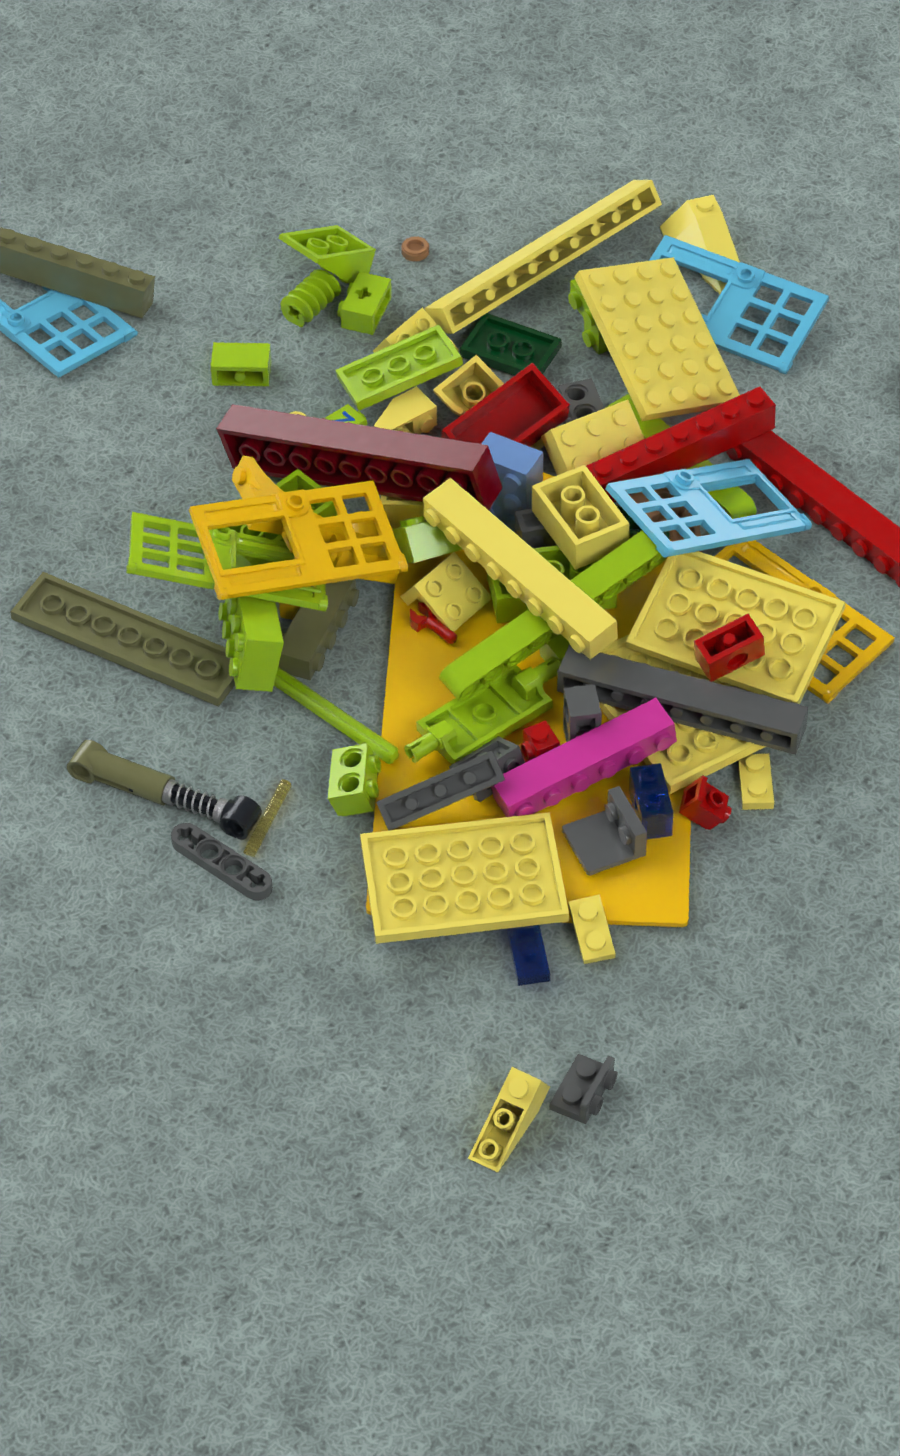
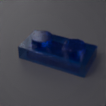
(528, 955)

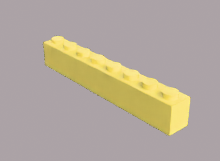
(520, 569)

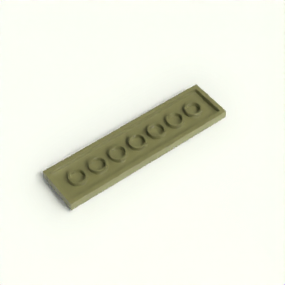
(126, 637)

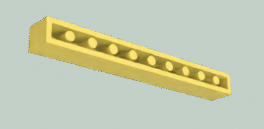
(544, 256)

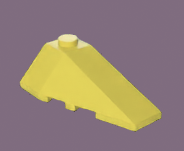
(704, 226)

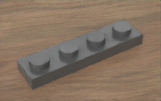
(441, 791)

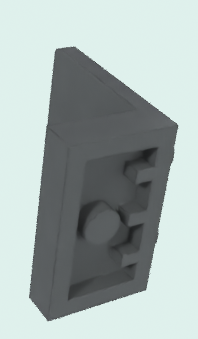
(608, 836)

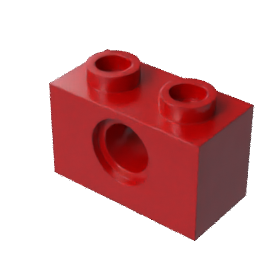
(729, 647)

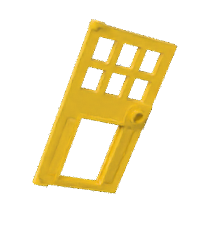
(312, 558)
(768, 563)

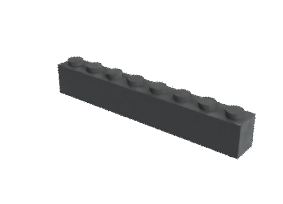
(688, 699)

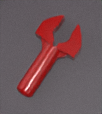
(419, 622)

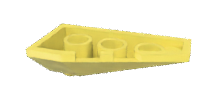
(470, 386)

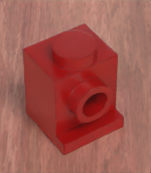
(538, 740)
(705, 804)

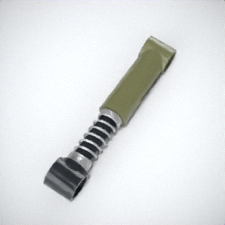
(94, 763)

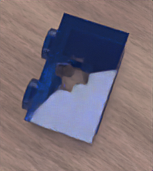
(651, 800)

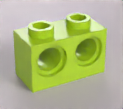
(353, 780)

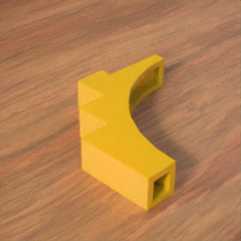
(253, 482)

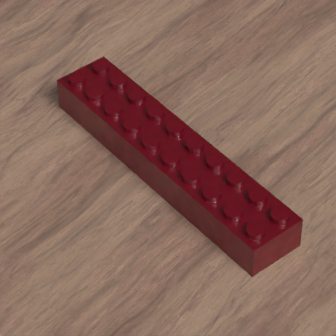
(349, 453)

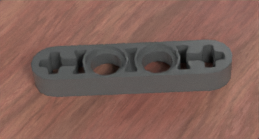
(225, 858)

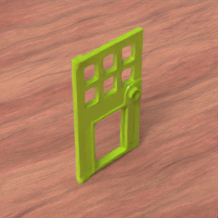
(227, 545)

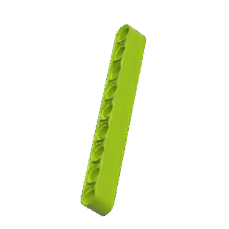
(531, 632)

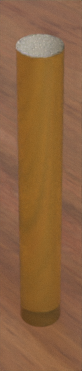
(267, 818)

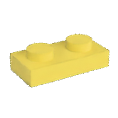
(756, 782)
(591, 929)

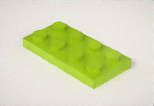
(399, 367)

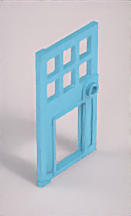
(738, 294)
(45, 309)
(691, 491)

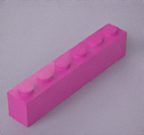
(585, 760)

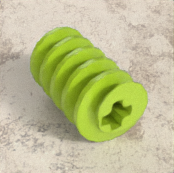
(310, 297)

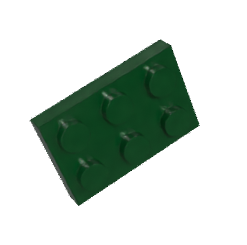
(509, 345)

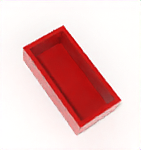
(516, 410)

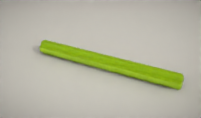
(335, 716)

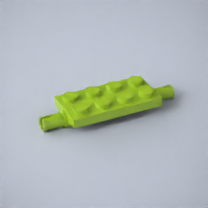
(491, 712)

